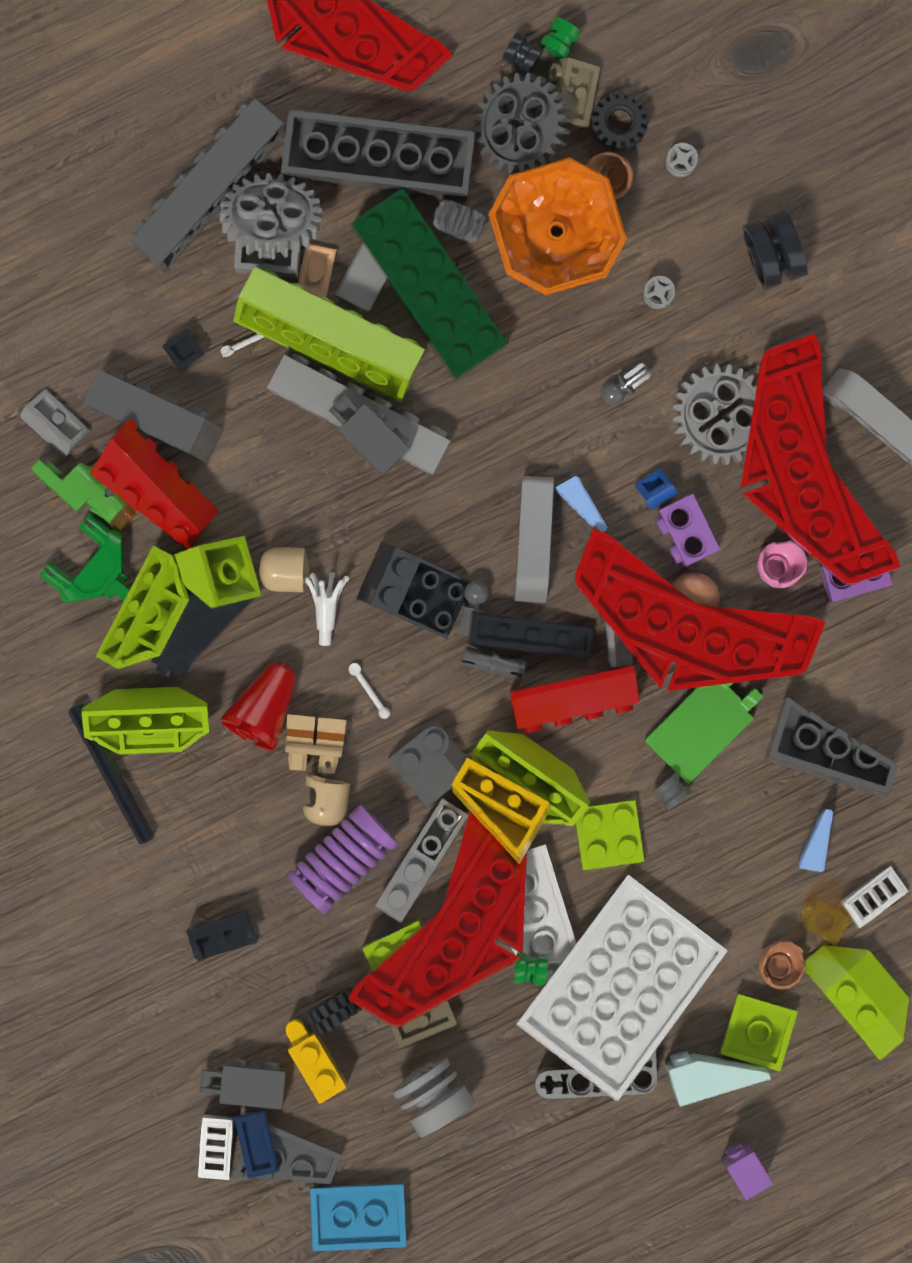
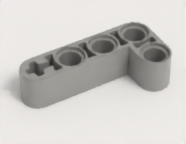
(870, 408)
(534, 539)
(590, 1090)

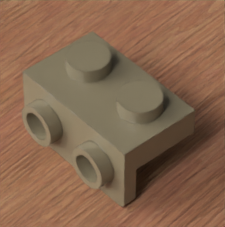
(428, 1024)

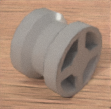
(685, 156)
(661, 285)

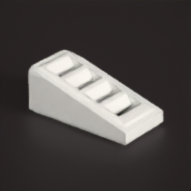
(848, 902)
(216, 1122)

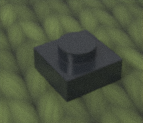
(183, 350)

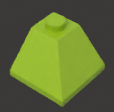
(219, 572)

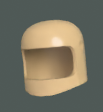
(284, 569)
(330, 803)

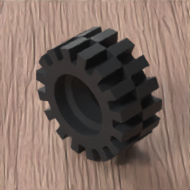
(619, 103)
(332, 1012)

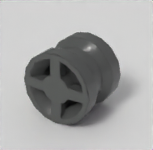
(671, 791)

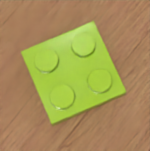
(609, 835)
(758, 1032)

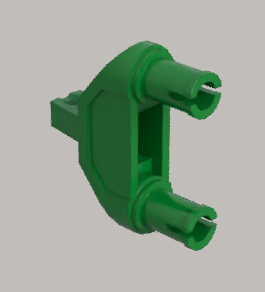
(101, 575)

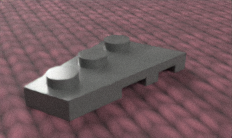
(297, 1159)

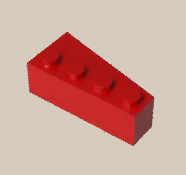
(153, 486)

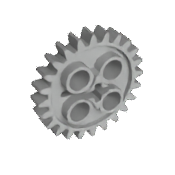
(270, 216)
(704, 392)

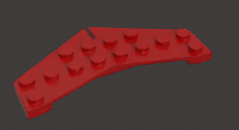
(358, 40)
(803, 489)
(668, 627)
(460, 941)

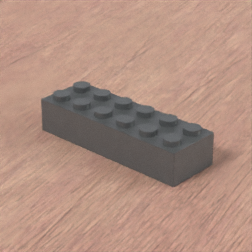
(378, 154)
(200, 193)

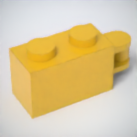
(314, 1061)

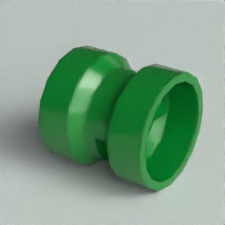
(560, 39)
(531, 969)

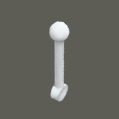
(229, 350)
(355, 669)

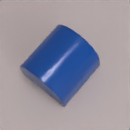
(656, 489)

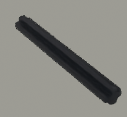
(114, 782)

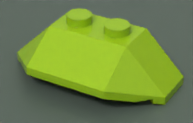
(146, 613)
(146, 720)
(535, 770)
(861, 994)

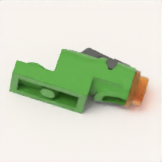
(82, 489)

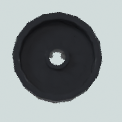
(775, 250)

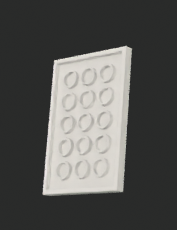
(622, 988)

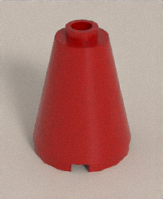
(262, 707)

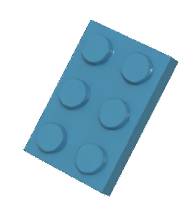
(358, 1217)

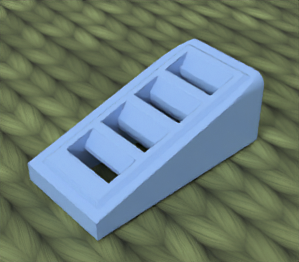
(577, 497)
(815, 850)

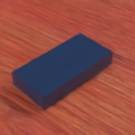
(256, 1143)

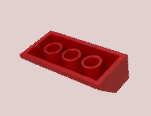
(575, 697)

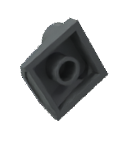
(429, 763)

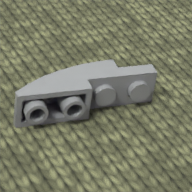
(421, 860)

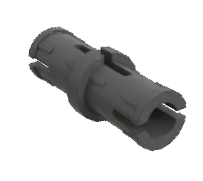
(493, 663)

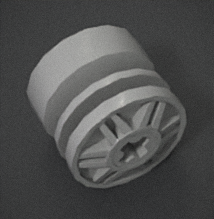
(433, 1097)

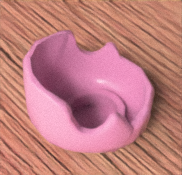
(782, 564)

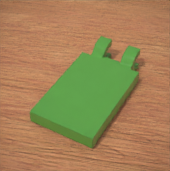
(701, 728)

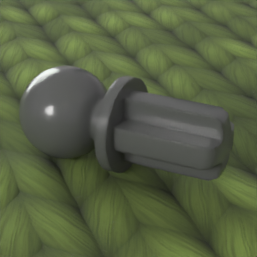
(614, 392)
(476, 594)

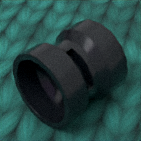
(525, 54)

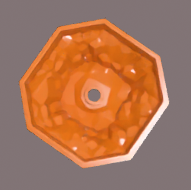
(565, 197)

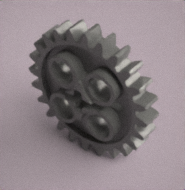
(497, 121)

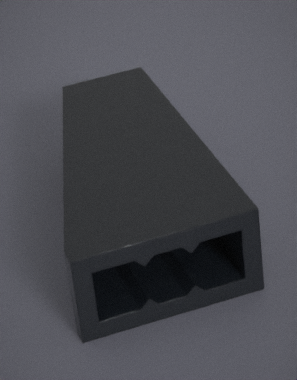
(195, 633)

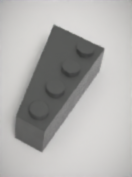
(154, 415)
(819, 749)

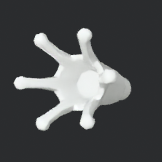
(325, 604)

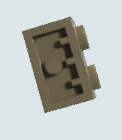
(578, 84)

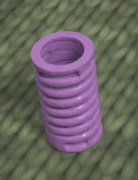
(350, 863)

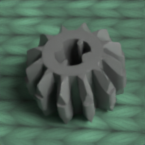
(458, 221)

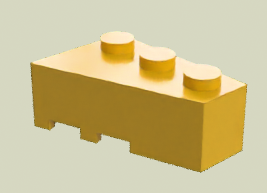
(501, 806)

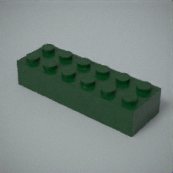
(428, 284)

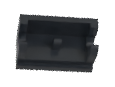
(221, 935)

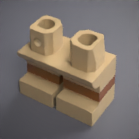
(301, 741)

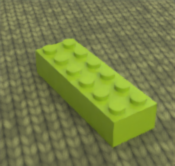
(328, 334)

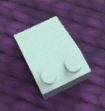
(703, 1076)

